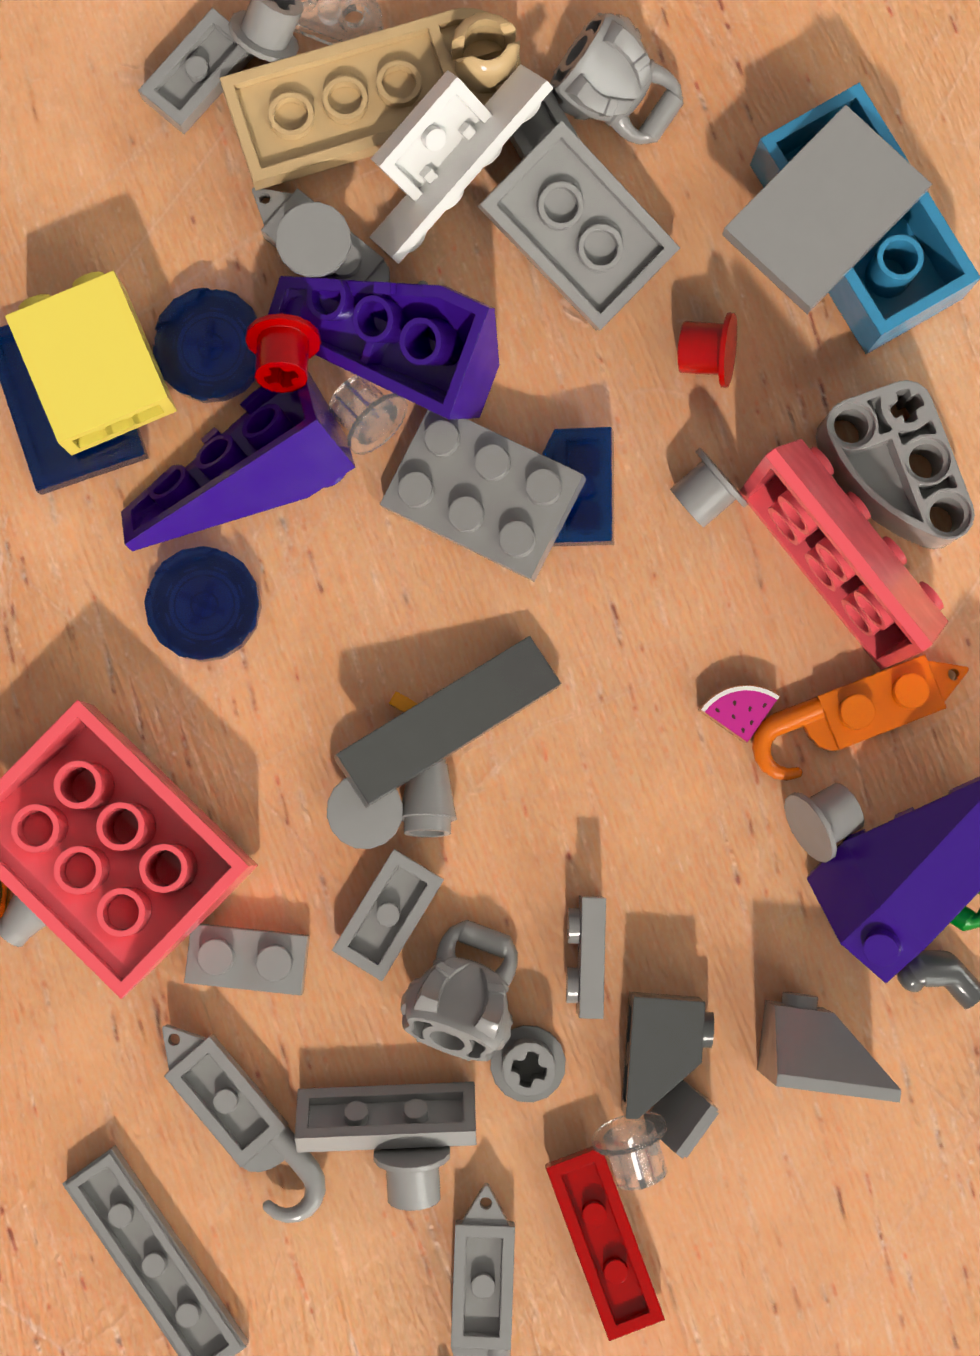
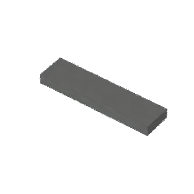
(447, 721)

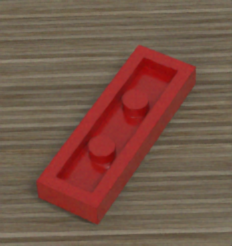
(604, 1242)

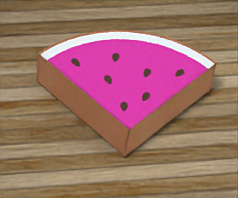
(740, 709)

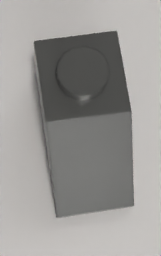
(661, 1046)

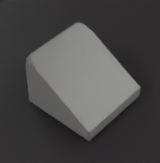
(686, 1116)

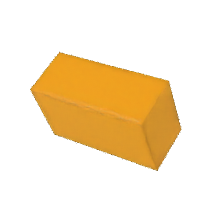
(401, 702)

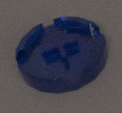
(204, 345)
(203, 604)

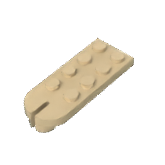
(355, 93)

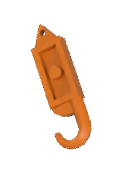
(859, 710)

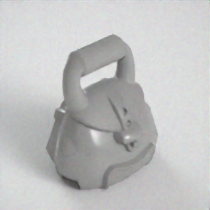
(609, 76)
(461, 1002)

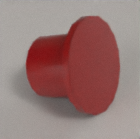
(709, 348)
(282, 350)

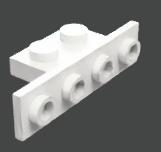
(445, 148)

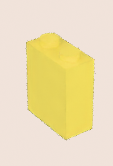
(90, 362)

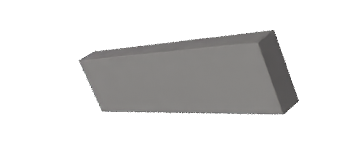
(154, 1258)

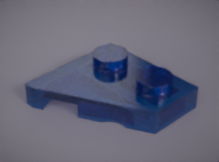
(591, 454)

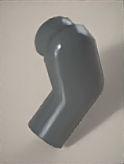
(941, 969)

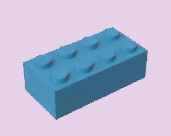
(911, 269)

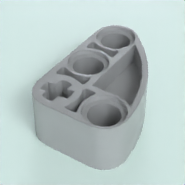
(880, 468)

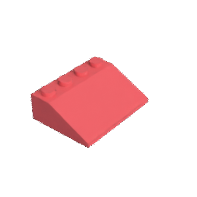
(843, 554)
(110, 848)

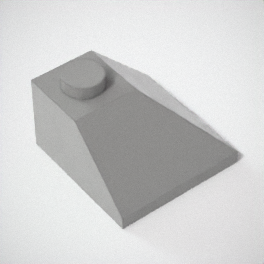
(816, 1052)

